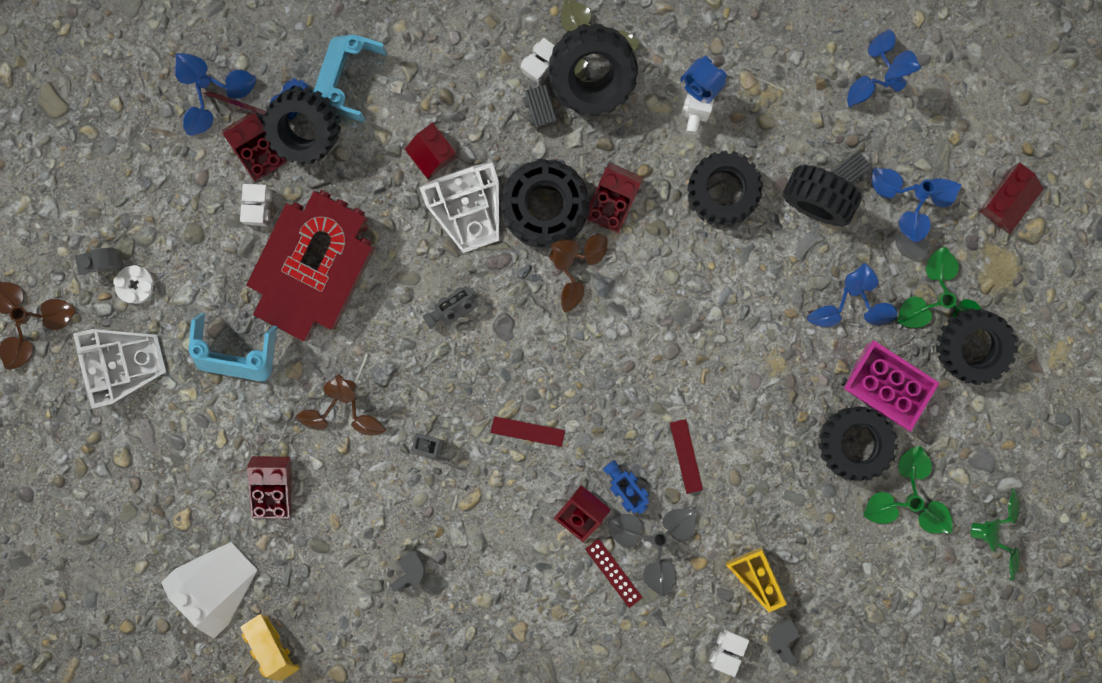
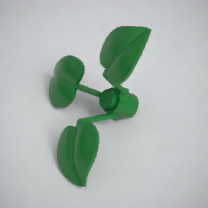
(939, 266)
(935, 516)
(991, 530)

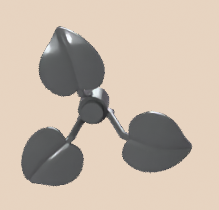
(679, 524)

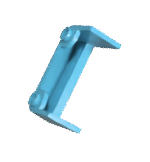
(333, 65)
(254, 367)

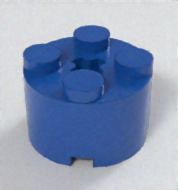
(704, 79)

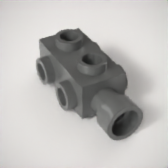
(455, 307)

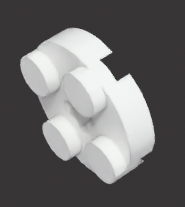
(123, 283)

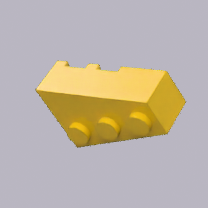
(758, 577)
(268, 648)

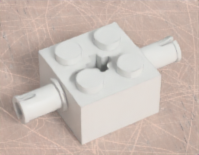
(696, 112)

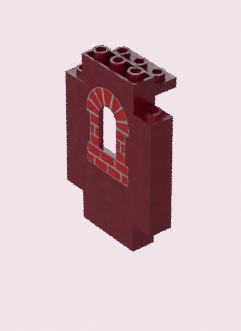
(297, 294)

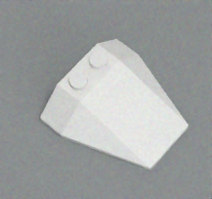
(466, 205)
(116, 363)
(211, 587)

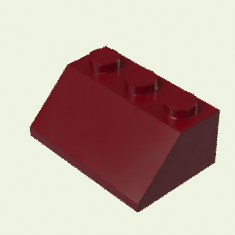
(1012, 197)

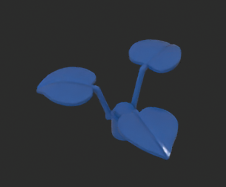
(903, 65)
(193, 69)
(915, 225)
(856, 283)

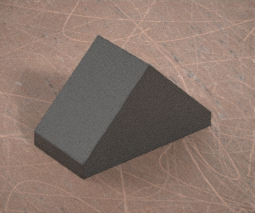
(428, 446)

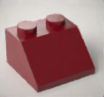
(430, 151)
(582, 514)

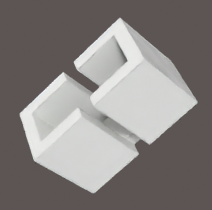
(536, 64)
(255, 195)
(724, 661)

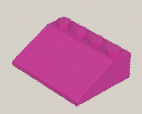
(890, 385)

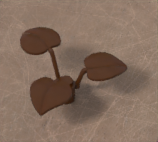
(563, 255)
(55, 316)
(344, 391)

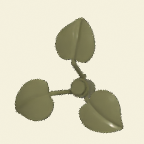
(577, 14)

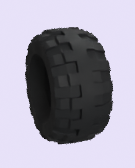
(598, 95)
(545, 174)

